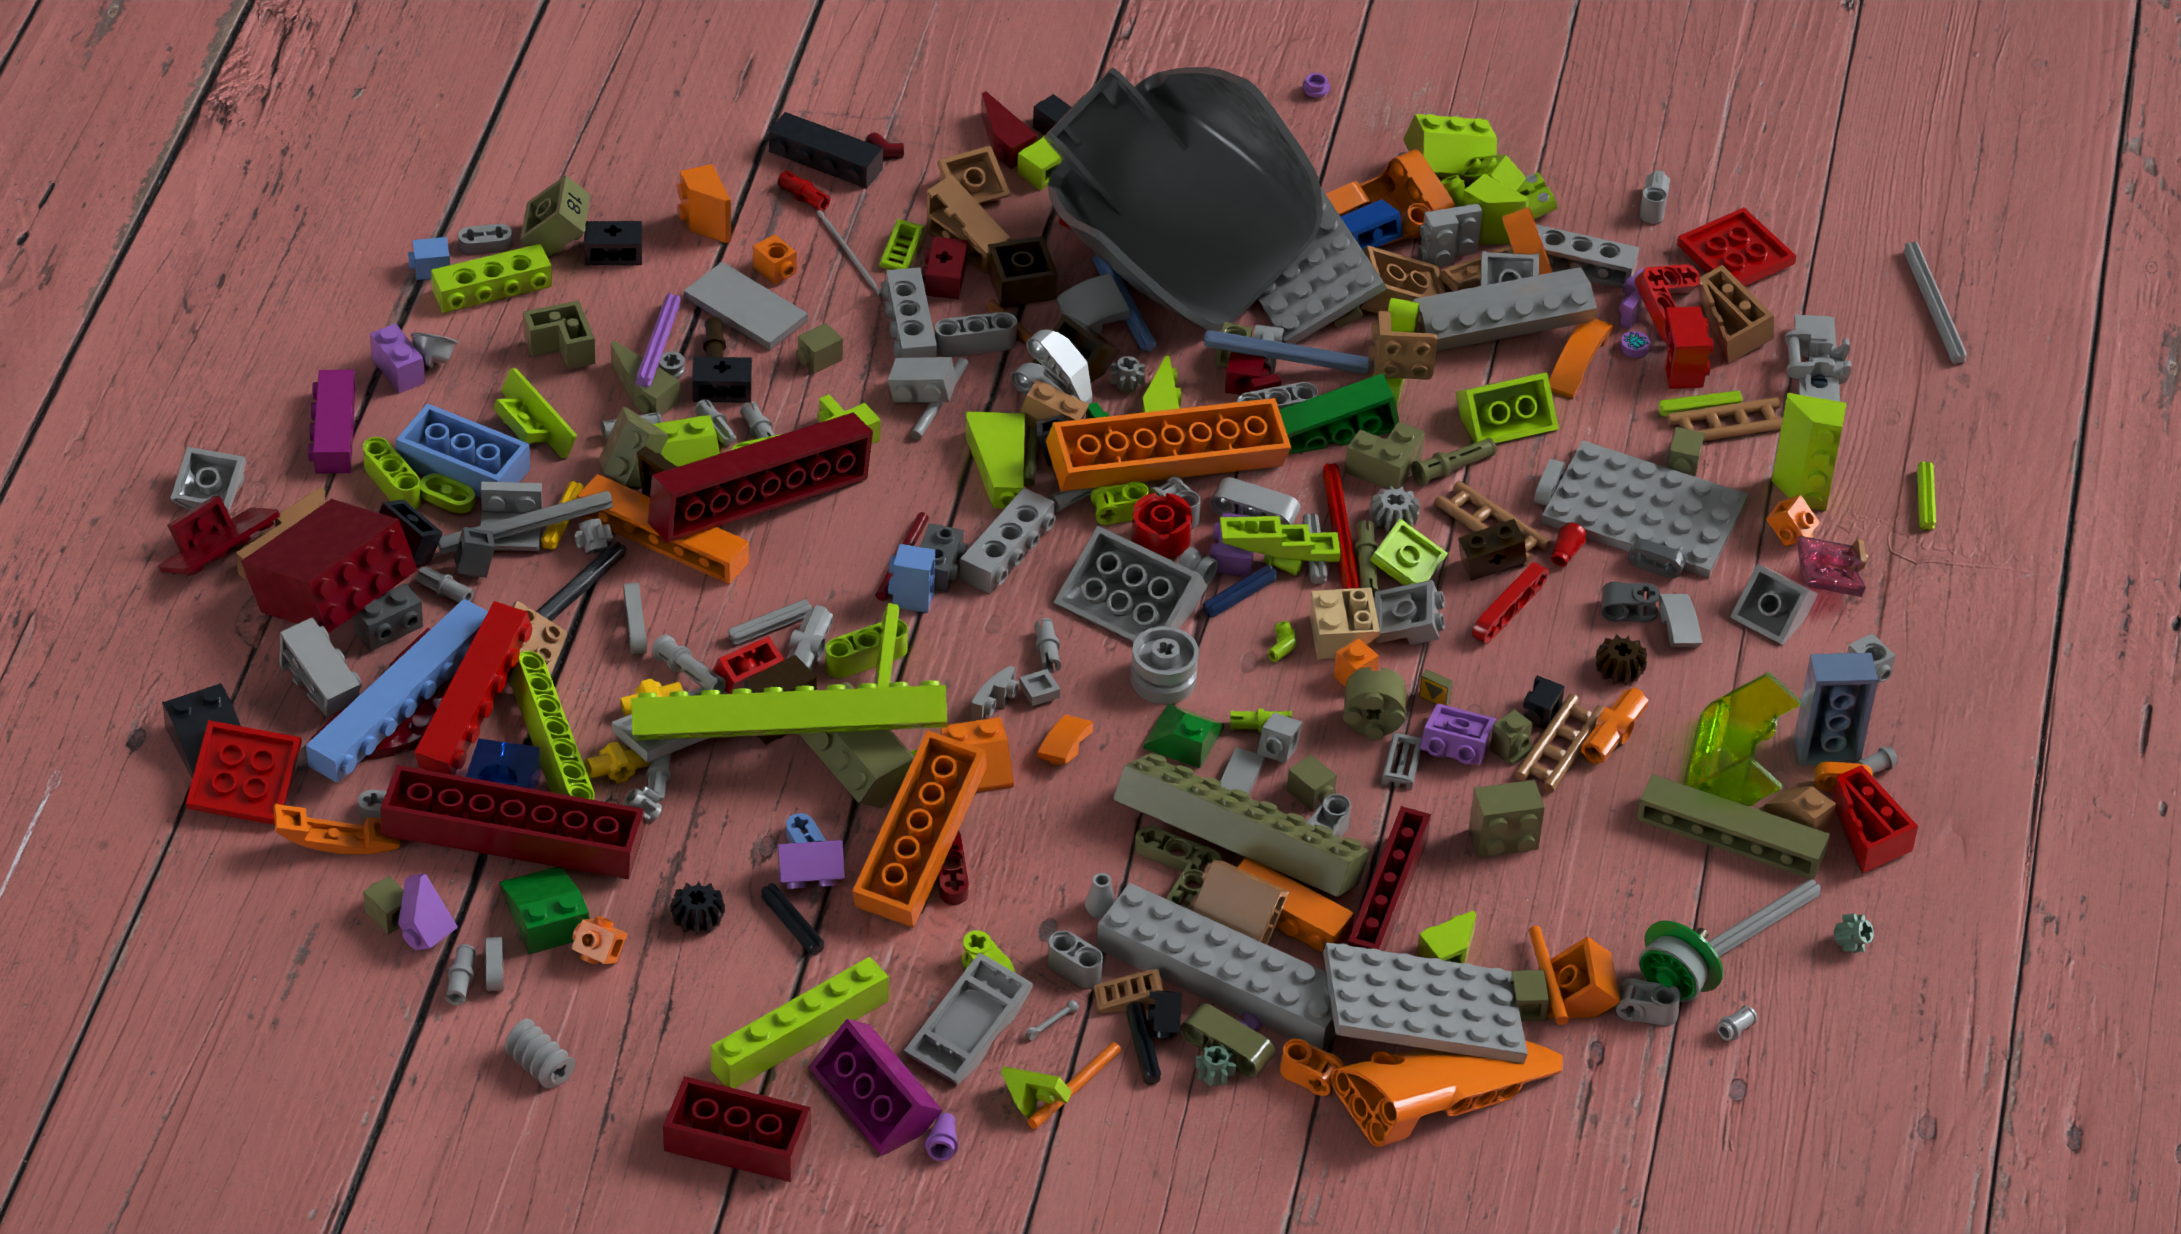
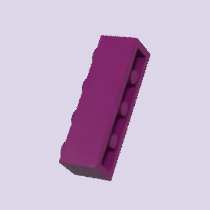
(333, 421)

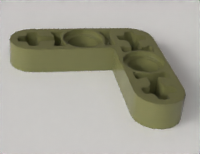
(1189, 864)

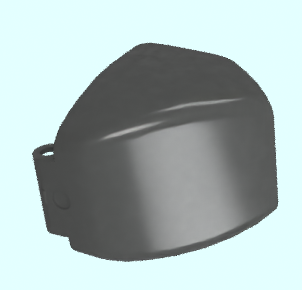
(1186, 188)

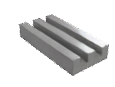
(1399, 778)

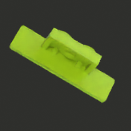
(532, 416)

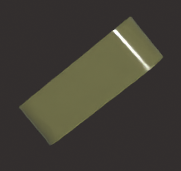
(1212, 1027)

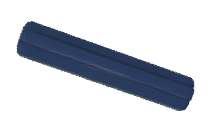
(1239, 591)

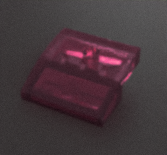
(1830, 566)

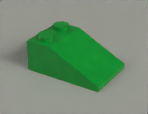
(544, 908)

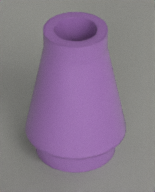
(942, 1139)

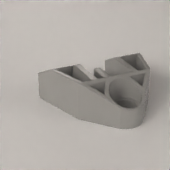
(1060, 367)

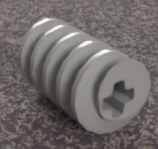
(539, 1054)

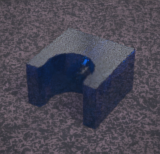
(506, 763)

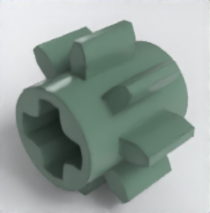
(1853, 932)
(1215, 1065)

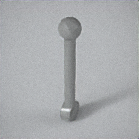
(1071, 1006)

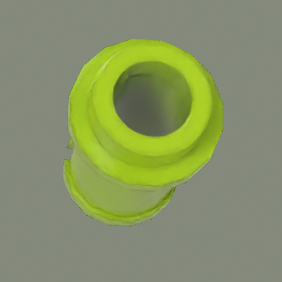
(1289, 565)

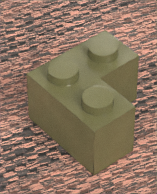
(563, 330)
(1385, 460)

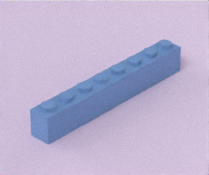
(395, 694)

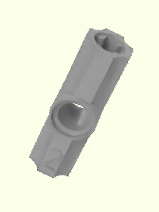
(810, 639)

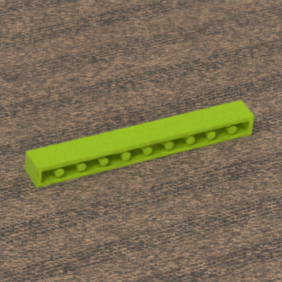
(789, 711)

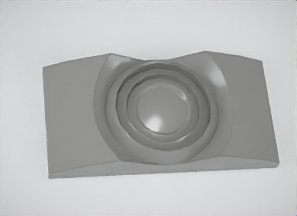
(969, 1019)

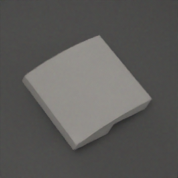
(1094, 302)

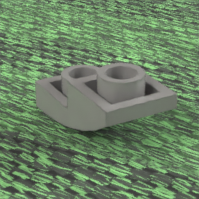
(1681, 620)
(994, 694)

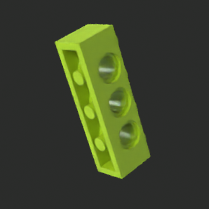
(491, 278)

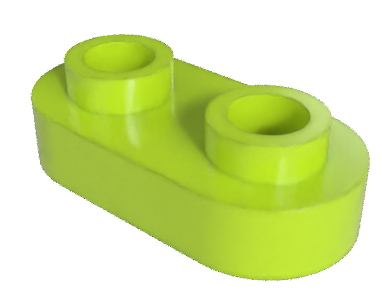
(447, 493)

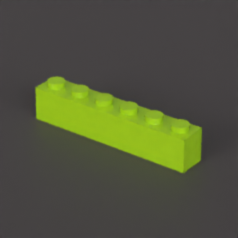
(799, 1023)

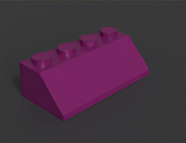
(874, 1087)

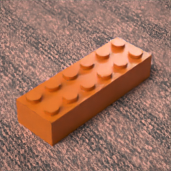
(920, 828)

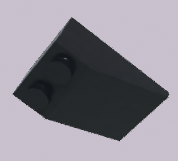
(188, 718)

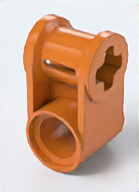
(1309, 1066)

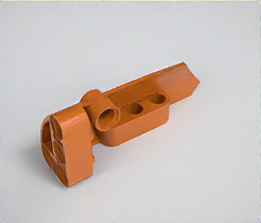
(1404, 184)

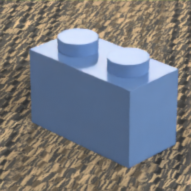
(912, 577)

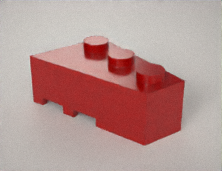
(1872, 819)

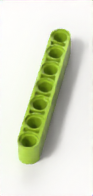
(549, 727)

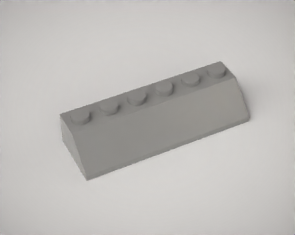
(1508, 308)

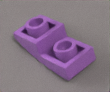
(1631, 304)

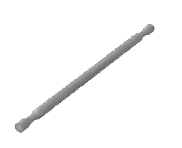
(849, 253)

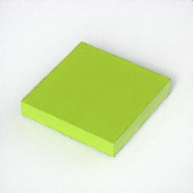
(1408, 555)

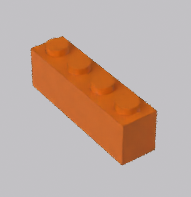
(1305, 912)

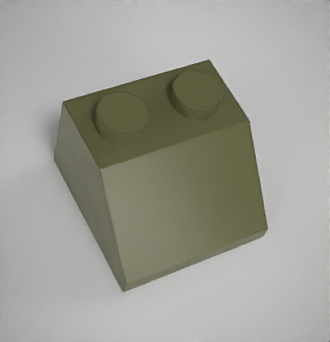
(625, 440)

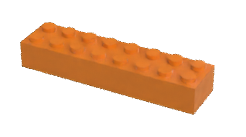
(1167, 444)

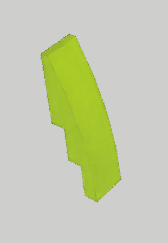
(1270, 538)

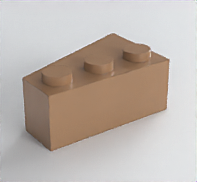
(959, 216)
(1734, 314)

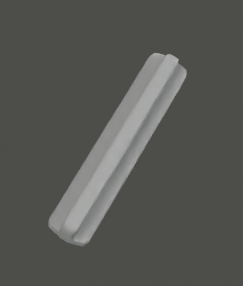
(1316, 568)
(768, 622)

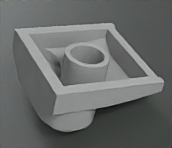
(1507, 267)
(208, 475)

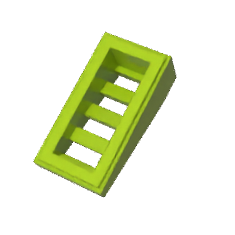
(908, 230)

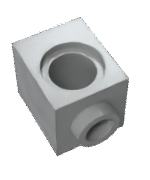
(1882, 656)
(1279, 737)

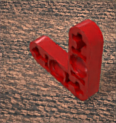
(1661, 290)

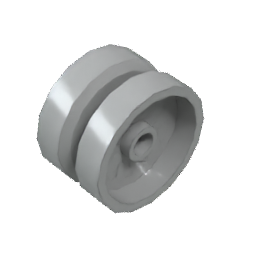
(1164, 665)

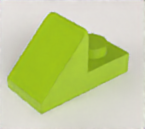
(1029, 1087)

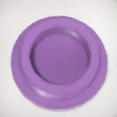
(1316, 85)

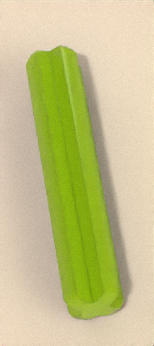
(1698, 402)
(1926, 495)

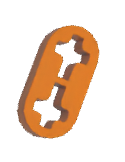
(1832, 769)

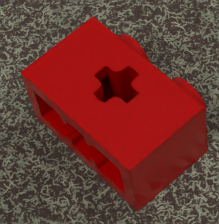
(747, 662)

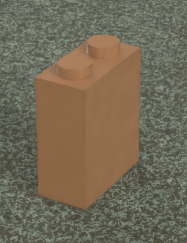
(1239, 900)

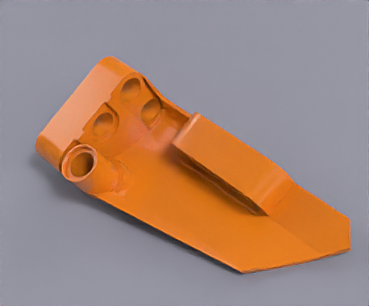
(1399, 1088)

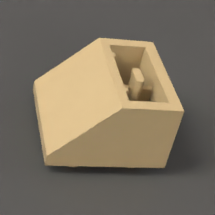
(1341, 618)

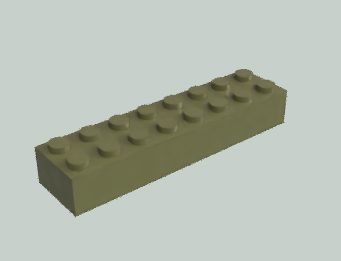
(1242, 824)

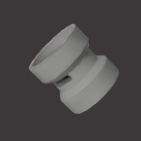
(1205, 566)

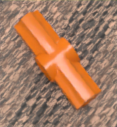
(1614, 725)

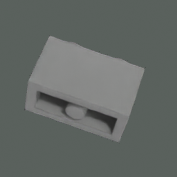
(922, 379)

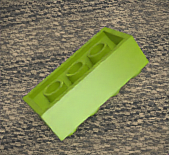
(1808, 448)

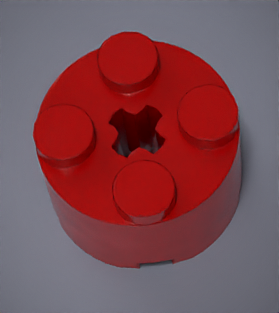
(1162, 524)

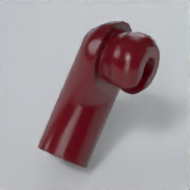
(889, 149)

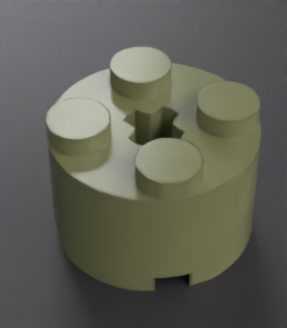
(1375, 702)

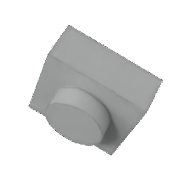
(1039, 687)

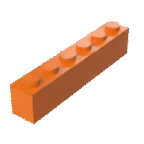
(709, 551)

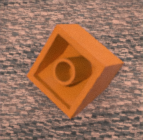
(704, 203)
(991, 737)
(1585, 980)

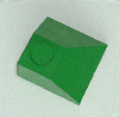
(1183, 735)

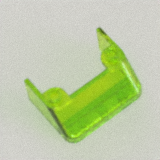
(1727, 739)

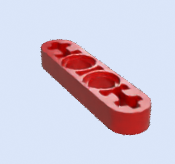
(1510, 602)

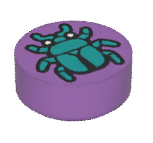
(1634, 344)

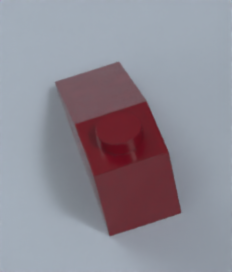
(1005, 131)

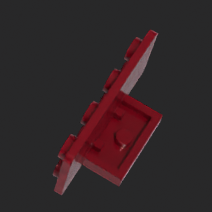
(209, 531)

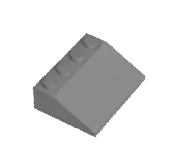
(1129, 587)

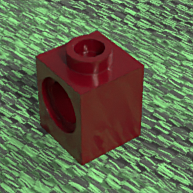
(1242, 369)

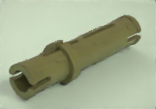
(1364, 550)

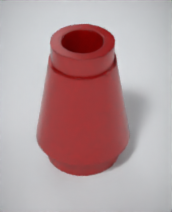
(1568, 543)

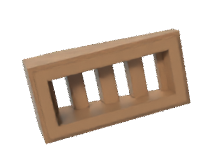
(1139, 982)

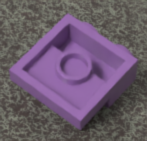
(1457, 734)

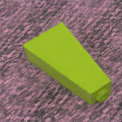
(998, 452)

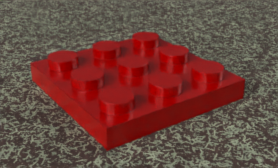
(1739, 245)
(243, 772)

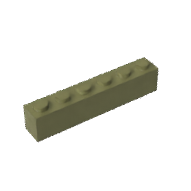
(1733, 827)

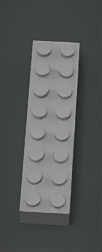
(1219, 964)

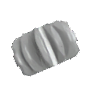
(1392, 505)

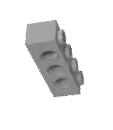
(1599, 258)
(909, 314)
(1007, 540)

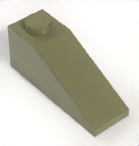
(662, 393)

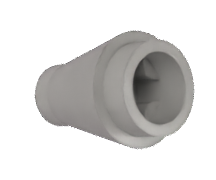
(1100, 896)

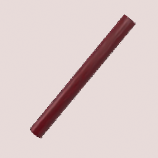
(910, 539)

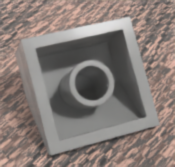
(1773, 604)

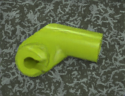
(1285, 641)

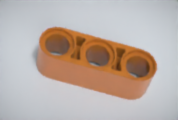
(1526, 237)

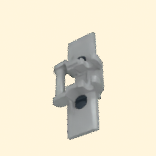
(1826, 363)

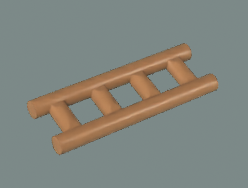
(1739, 411)
(1486, 509)
(1565, 758)

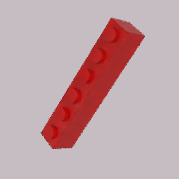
(474, 689)

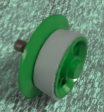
(1680, 959)

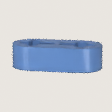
(806, 823)

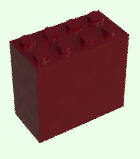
(329, 565)

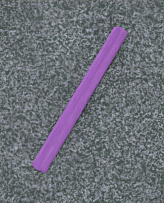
(658, 340)

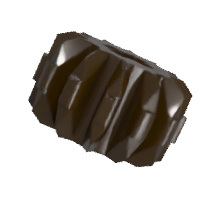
(1621, 659)

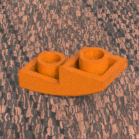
(1064, 738)

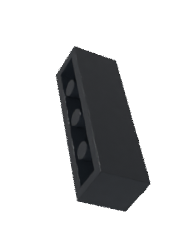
(825, 150)

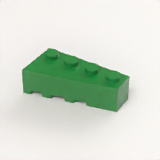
(1340, 415)

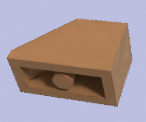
(1804, 807)

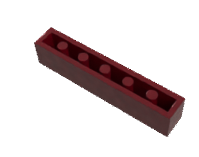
(1391, 880)

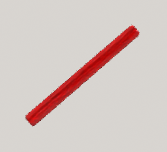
(1340, 524)

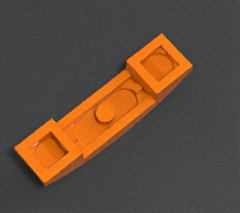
(1577, 356)
(331, 835)

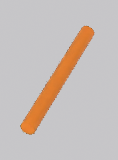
(1545, 964)
(1076, 1083)

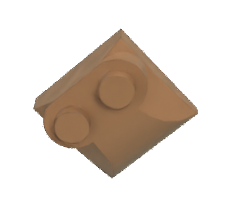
(977, 173)

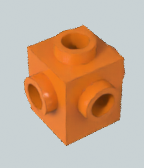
(1792, 519)
(598, 940)

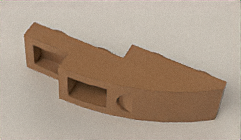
(287, 518)

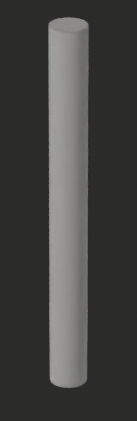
(933, 408)

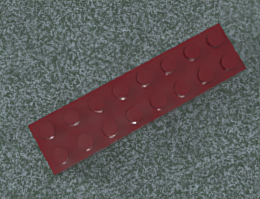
(759, 477)
(512, 822)

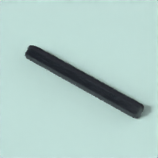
(582, 581)

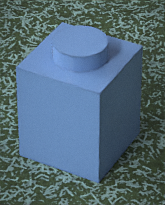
(428, 255)

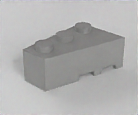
(318, 666)

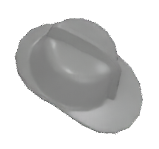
(433, 347)

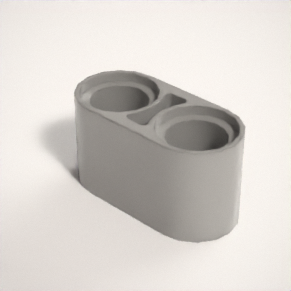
(1075, 959)

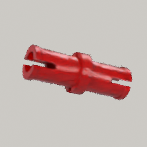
(803, 190)

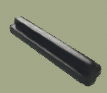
(792, 919)
(1143, 1043)

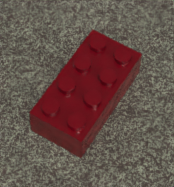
(737, 1129)

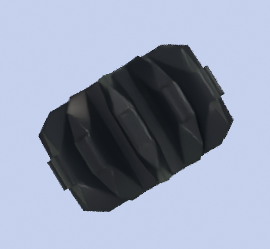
(697, 907)

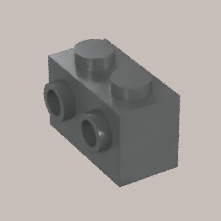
(949, 549)
(389, 617)

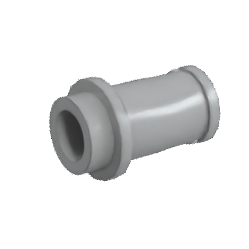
(1883, 759)
(1730, 1027)

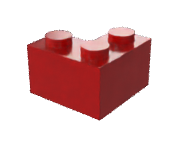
(1687, 347)

